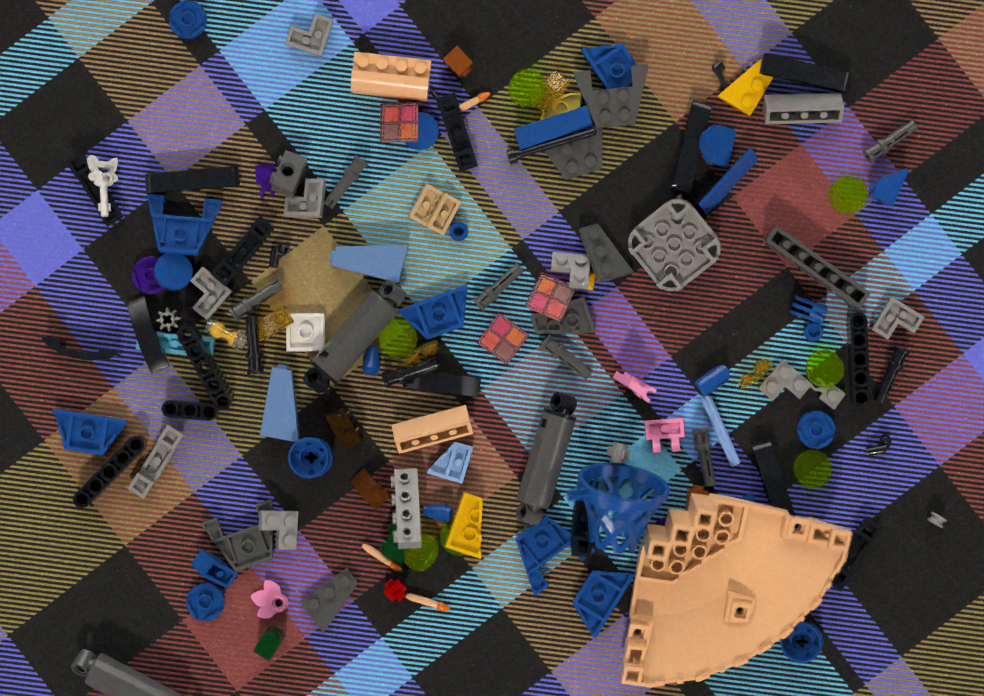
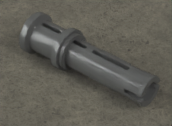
(882, 145)
(351, 174)
(491, 293)
(248, 304)
(558, 351)
(703, 448)

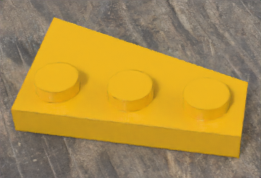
(747, 89)
(466, 527)

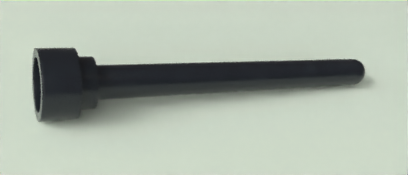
(515, 155)

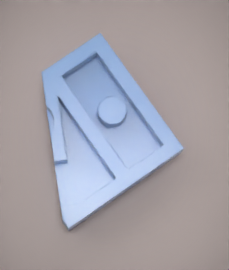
(452, 463)

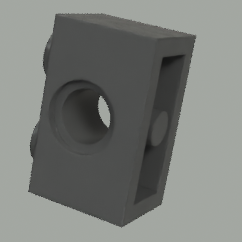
(288, 184)

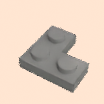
(312, 40)
(311, 204)
(575, 264)
(214, 293)
(894, 314)
(784, 376)
(286, 525)

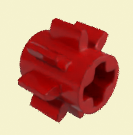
(395, 589)

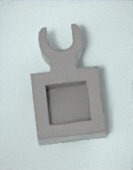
(830, 396)

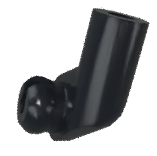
(276, 253)

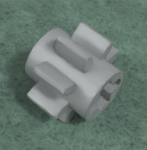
(174, 318)
(618, 452)

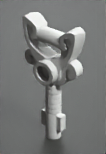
(103, 180)

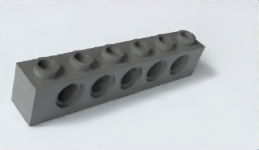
(816, 267)

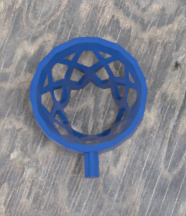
(602, 503)

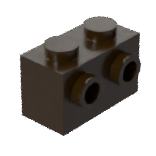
(344, 428)

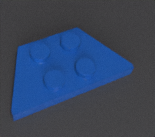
(611, 64)
(438, 313)
(87, 431)
(599, 597)

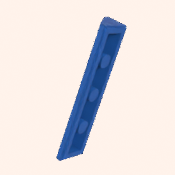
(553, 127)
(727, 182)

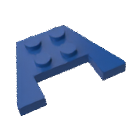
(181, 233)
(539, 545)

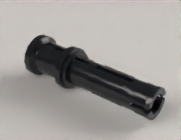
(254, 354)
(894, 366)
(403, 374)

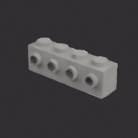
(803, 108)
(407, 508)

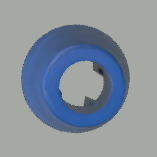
(371, 361)
(438, 511)

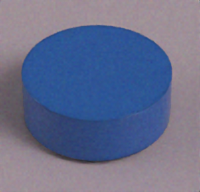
(813, 331)

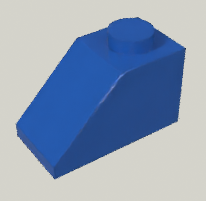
(888, 187)
(214, 568)

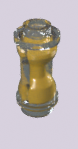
(217, 330)

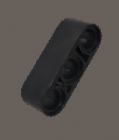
(181, 406)

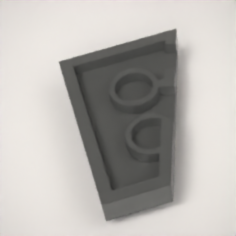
(603, 255)
(575, 320)
(329, 598)

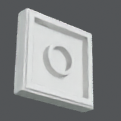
(306, 332)

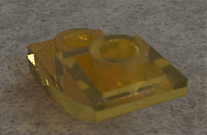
(555, 88)
(273, 323)
(426, 349)
(759, 370)

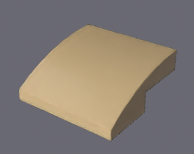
(434, 209)

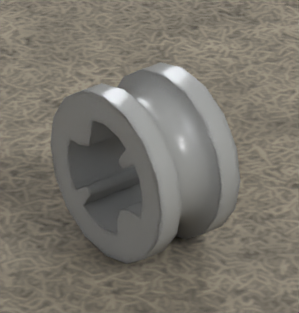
(937, 519)

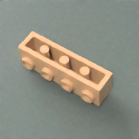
(436, 427)

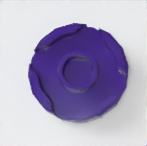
(144, 277)

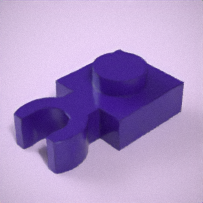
(263, 175)

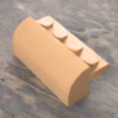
(390, 76)

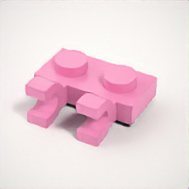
(635, 385)
(664, 429)

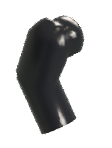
(881, 448)

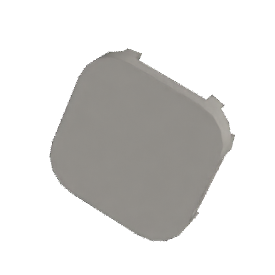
(674, 245)

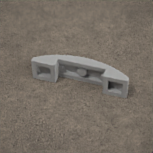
(156, 461)

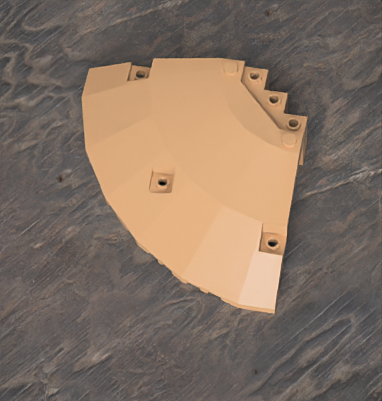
(709, 565)

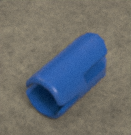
(815, 307)
(712, 380)

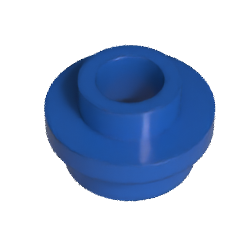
(454, 226)

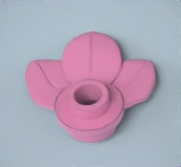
(267, 599)

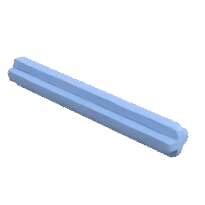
(720, 430)

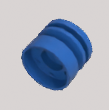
(303, 449)
(810, 650)

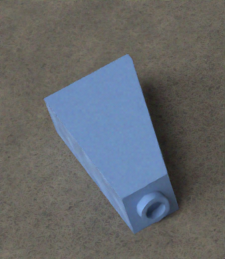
(376, 261)
(280, 410)

